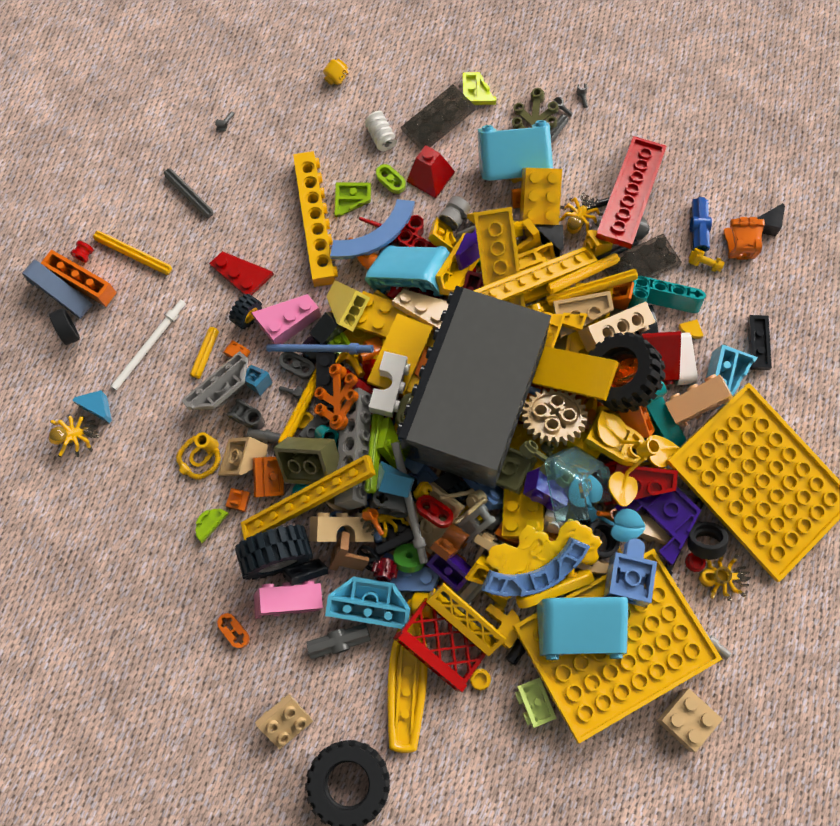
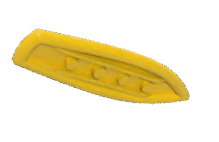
(405, 696)

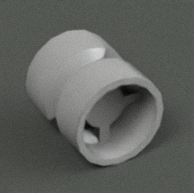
(455, 212)

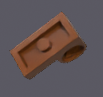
(450, 542)

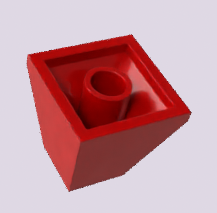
(430, 172)

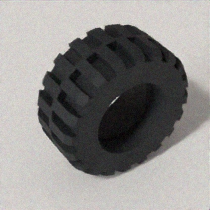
(648, 375)
(319, 773)

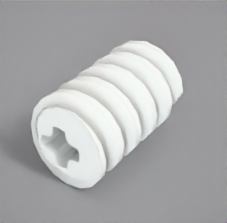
(380, 131)

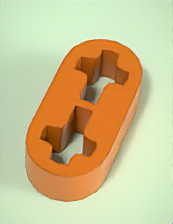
(237, 627)

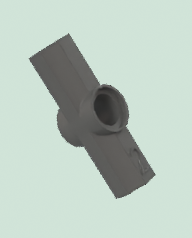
(338, 641)

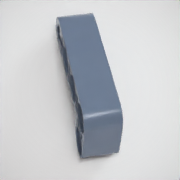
(56, 288)

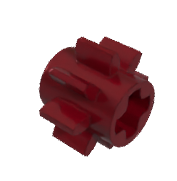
(385, 570)

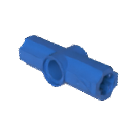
(700, 224)

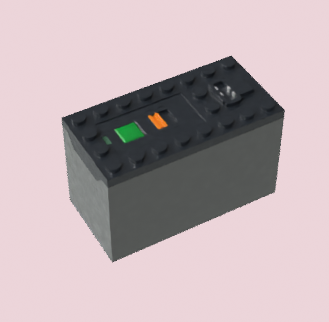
(473, 386)

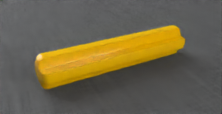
(204, 352)

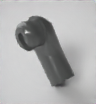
(494, 526)

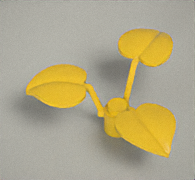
(656, 448)

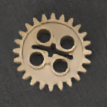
(554, 417)

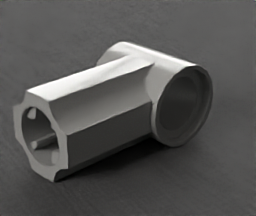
(468, 593)

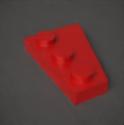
(650, 480)

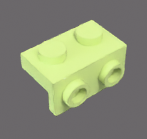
(535, 703)

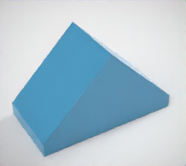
(257, 379)
(96, 404)
(393, 481)

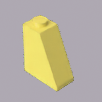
(346, 304)

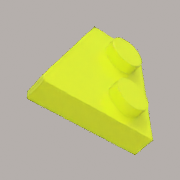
(476, 89)

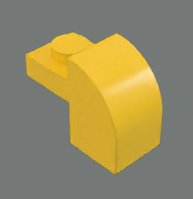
(506, 622)

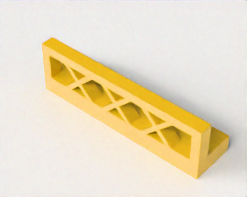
(449, 275)
(463, 622)

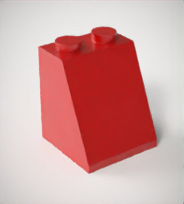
(669, 347)

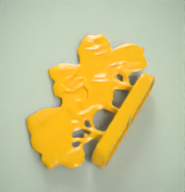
(537, 550)

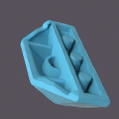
(368, 602)

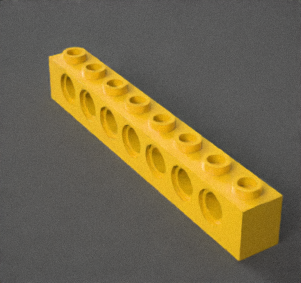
(305, 163)

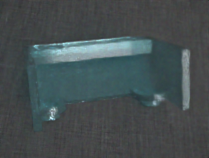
(570, 485)

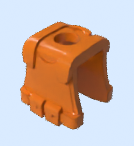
(744, 237)

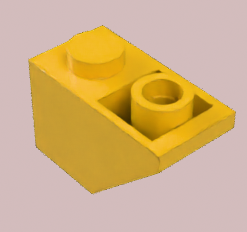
(596, 245)

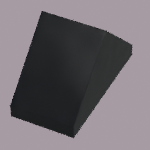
(773, 220)
(552, 234)
(326, 329)

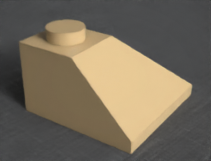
(240, 455)

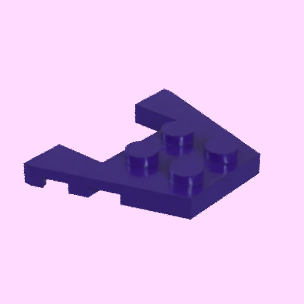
(673, 513)

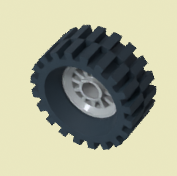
(273, 551)

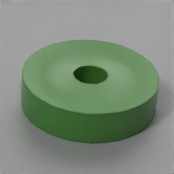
(407, 558)

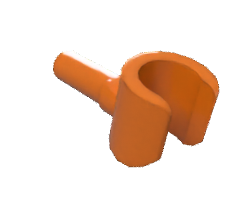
(607, 514)
(372, 515)

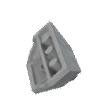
(219, 386)

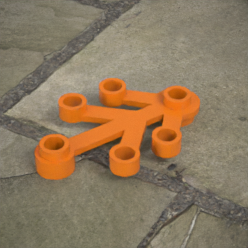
(338, 419)

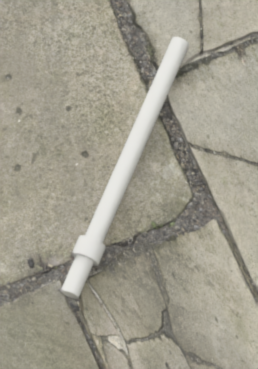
(171, 316)

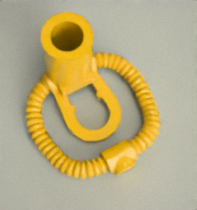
(205, 442)

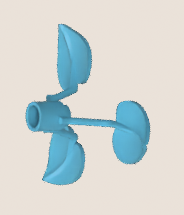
(626, 522)

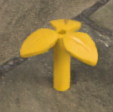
(353, 361)

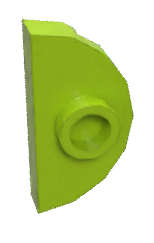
(208, 522)

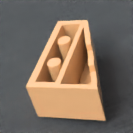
(698, 400)

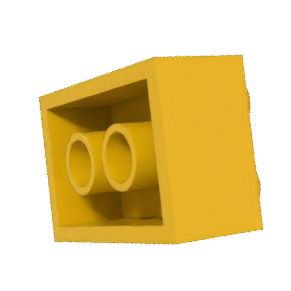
(541, 195)

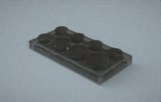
(438, 117)
(648, 258)

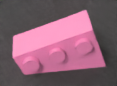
(287, 318)
(287, 599)

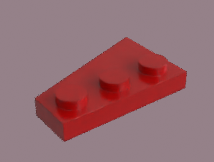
(241, 273)

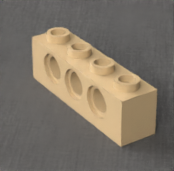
(630, 320)

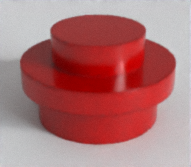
(694, 563)

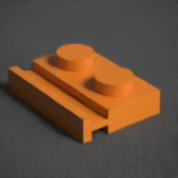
(267, 477)

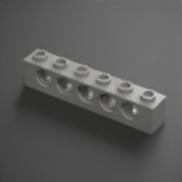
(353, 445)

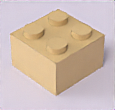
(689, 720)

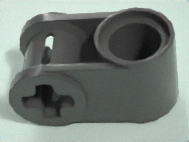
(244, 413)
(389, 504)

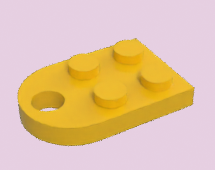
(622, 452)

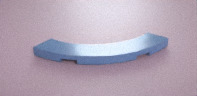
(378, 238)
(539, 579)

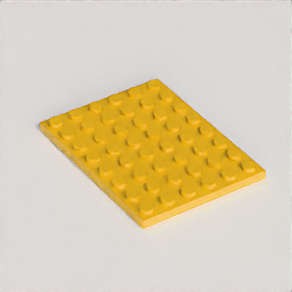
(760, 481)
(662, 652)

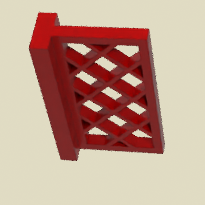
(427, 656)

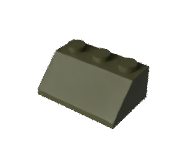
(306, 459)

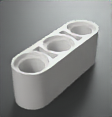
(688, 368)

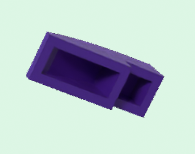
(468, 251)

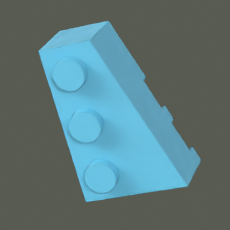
(730, 365)

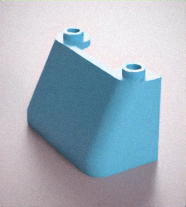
(508, 151)
(407, 268)
(583, 626)

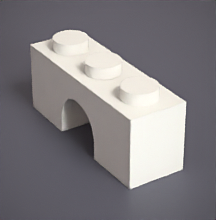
(386, 401)

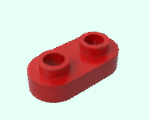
(435, 511)

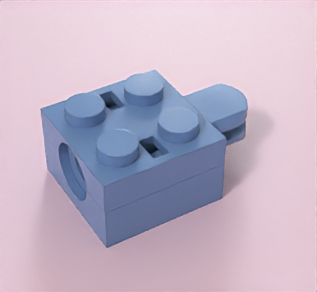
(629, 573)

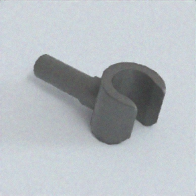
(582, 93)
(559, 100)
(222, 124)
(296, 393)

